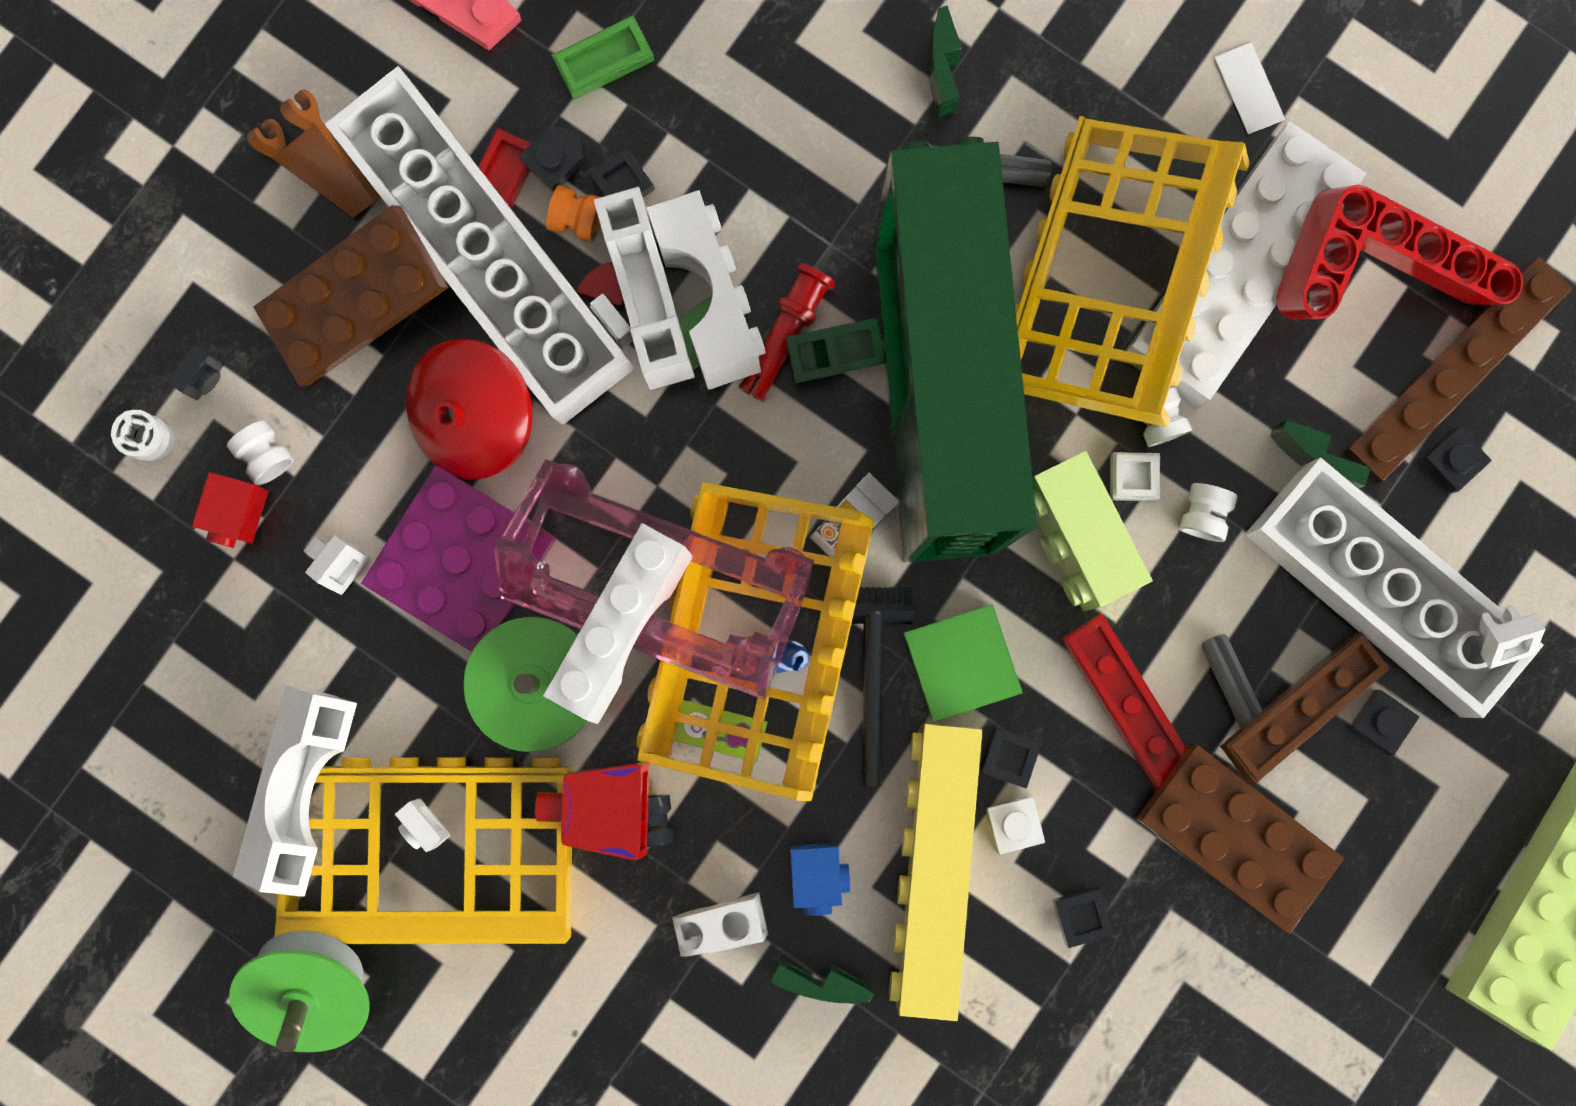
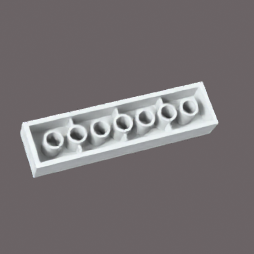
(480, 246)

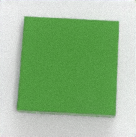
(962, 663)

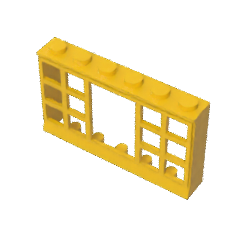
(1187, 281)
(816, 703)
(437, 926)

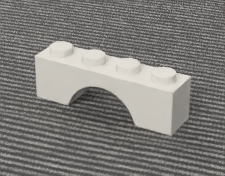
(688, 241)
(644, 288)
(600, 651)
(278, 840)

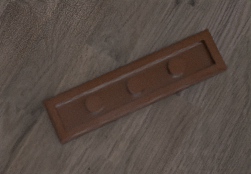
(1304, 708)

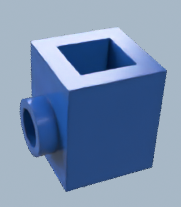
(818, 878)

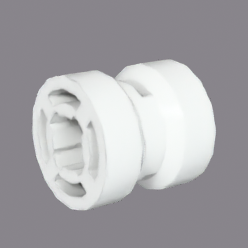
(1177, 426)
(152, 440)
(259, 450)
(1208, 512)

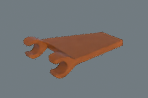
(315, 156)

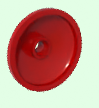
(487, 406)

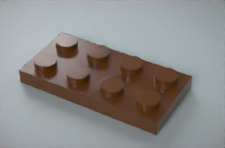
(350, 296)
(1240, 838)

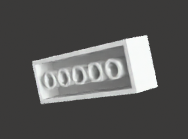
(1252, 257)
(1386, 586)

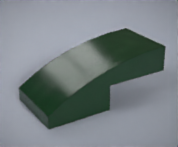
(943, 54)
(835, 350)
(1308, 444)
(834, 986)

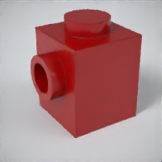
(229, 510)

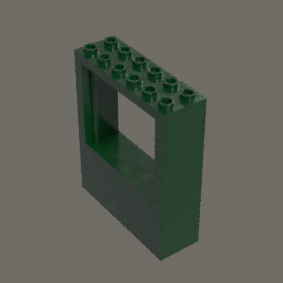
(952, 352)

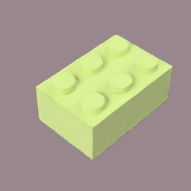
(1086, 535)

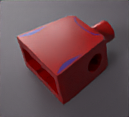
(601, 810)

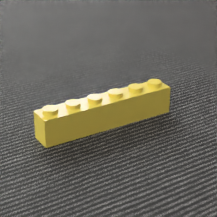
(937, 872)

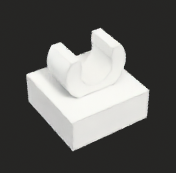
(335, 563)
(1510, 640)

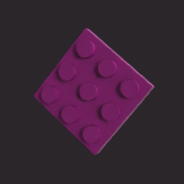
(444, 559)

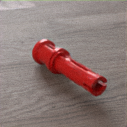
(795, 313)

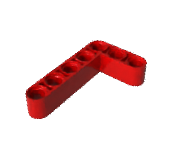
(1439, 259)

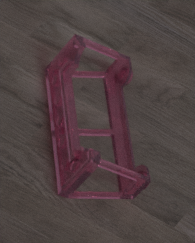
(740, 663)

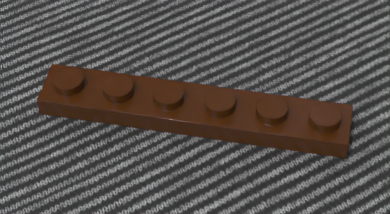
(1456, 372)

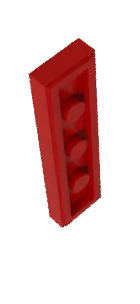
(1125, 698)

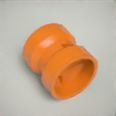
(575, 213)

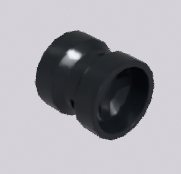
(659, 829)

